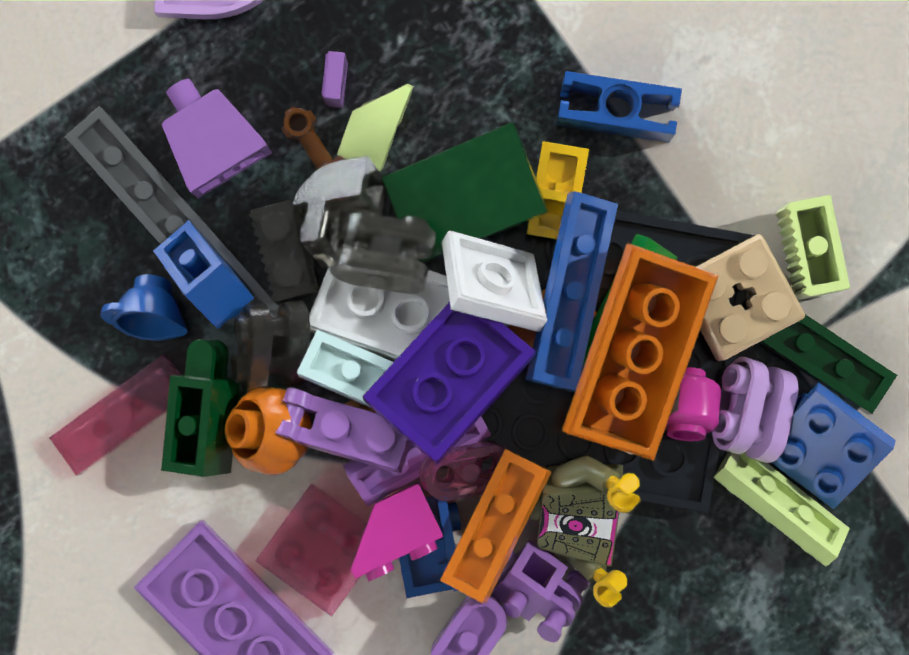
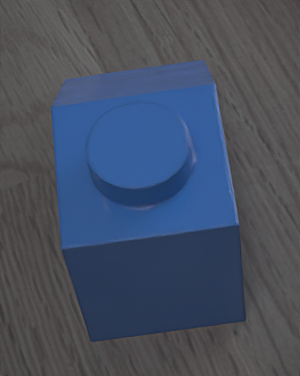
(203, 275)

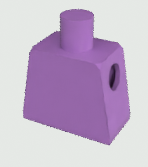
(209, 138)

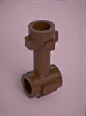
(300, 127)

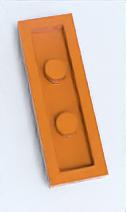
(495, 526)

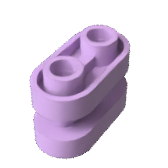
(755, 409)

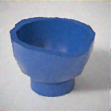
(147, 311)

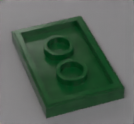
(470, 188)

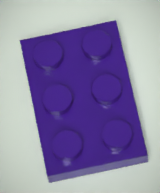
(448, 379)

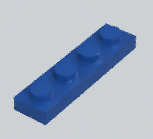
(572, 291)

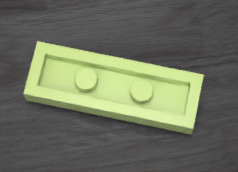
(783, 505)

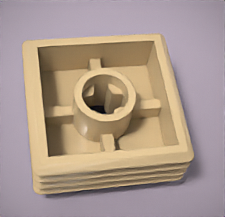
(770, 304)

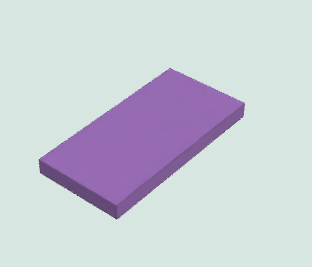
(223, 603)

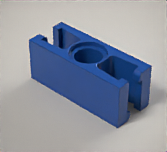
(632, 92)

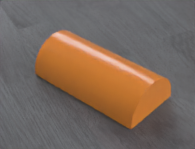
(640, 352)

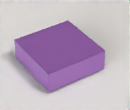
(334, 79)

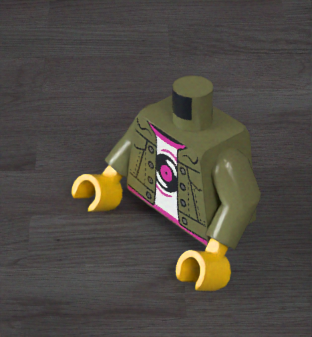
(581, 519)

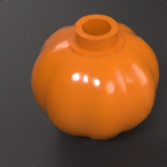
(252, 433)

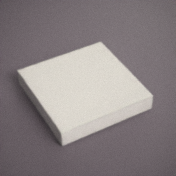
(493, 281)

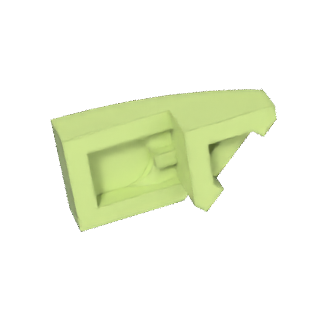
(374, 126)

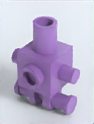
(535, 585)

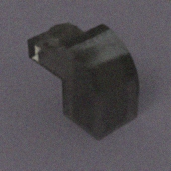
(330, 196)

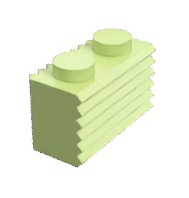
(813, 247)

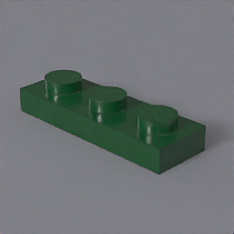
(833, 363)

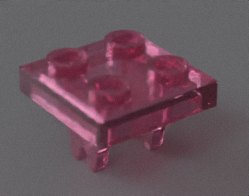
(316, 549)

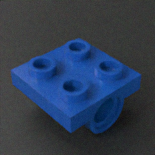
(831, 446)

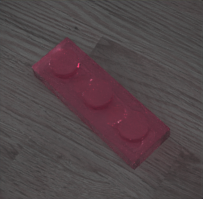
(116, 417)

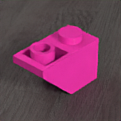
(395, 528)

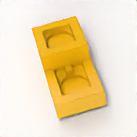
(558, 173)

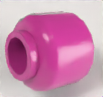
(695, 407)

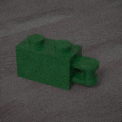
(199, 412)

